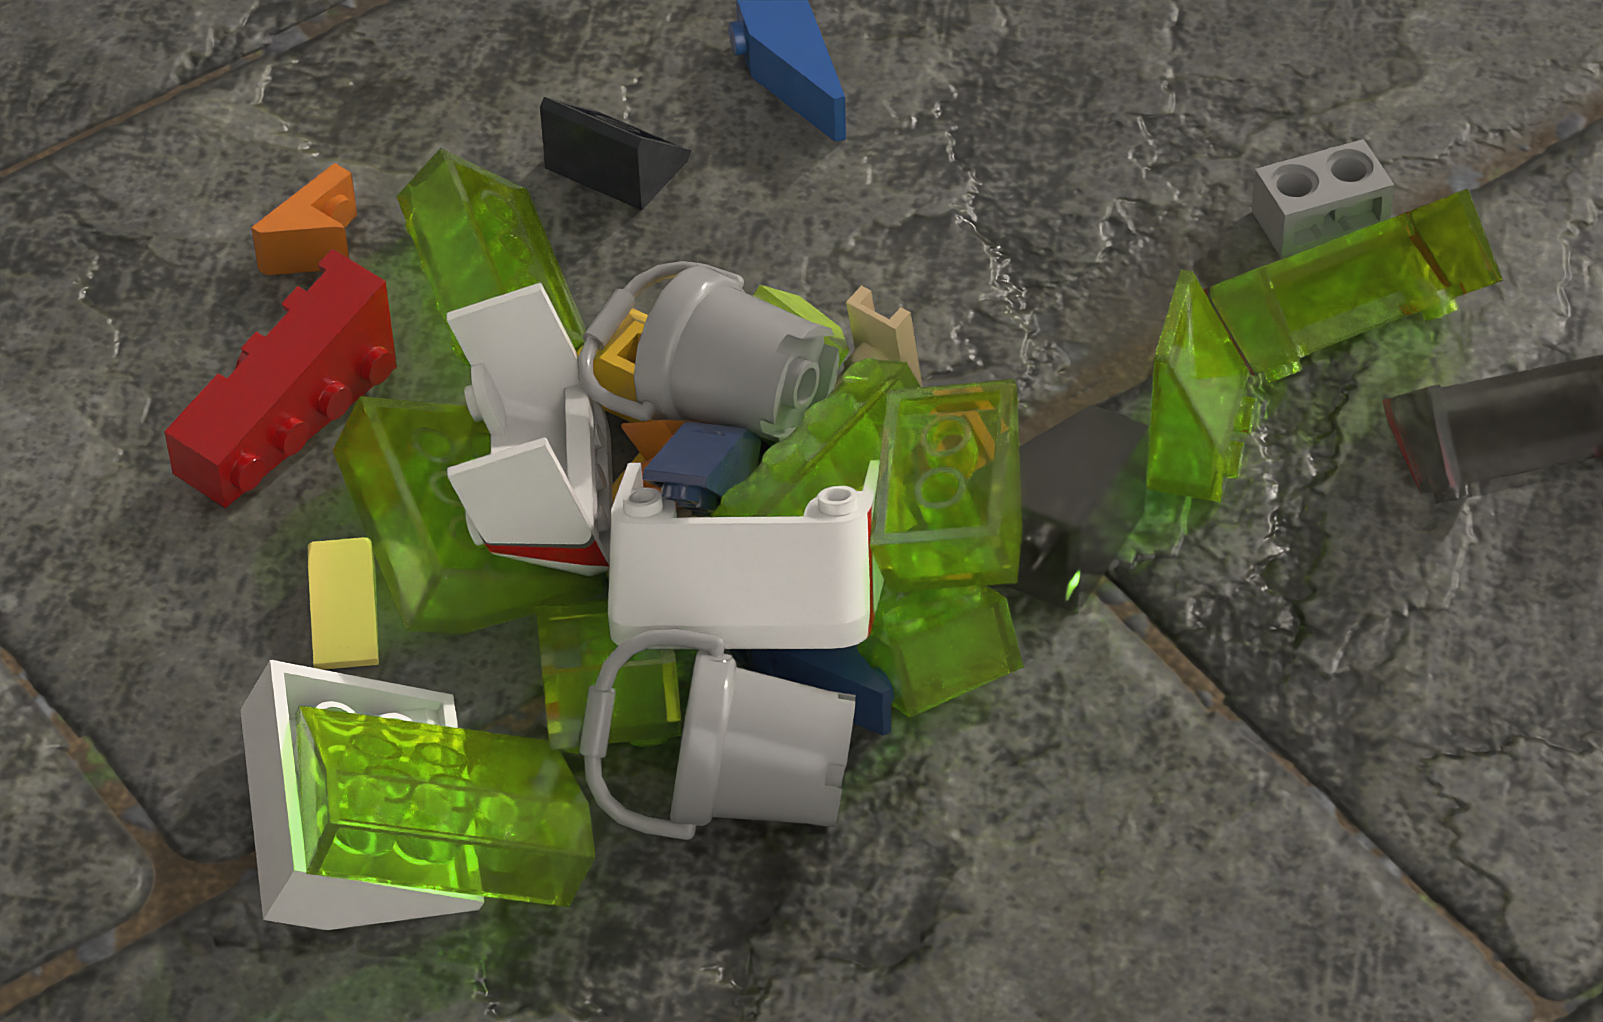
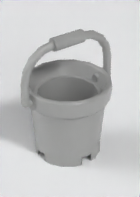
(714, 354)
(746, 744)

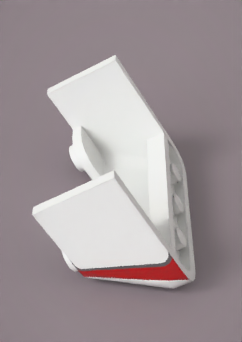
(550, 460)
(745, 577)

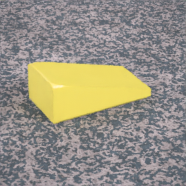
(343, 603)

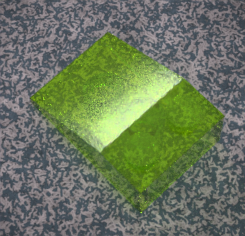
(1197, 400)
(949, 487)
(572, 652)

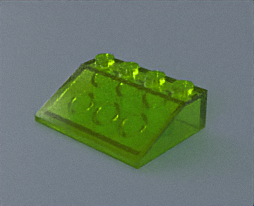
(397, 476)
(440, 808)

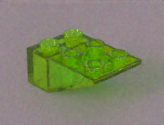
(941, 643)

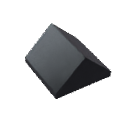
(607, 153)

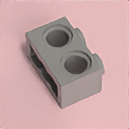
(1321, 197)

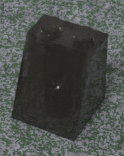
(1079, 503)

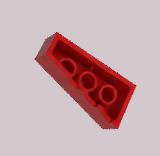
(287, 383)

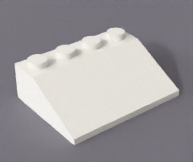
(276, 807)

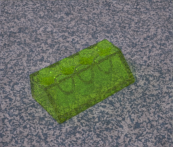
(481, 240)
(826, 448)

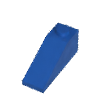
(790, 60)

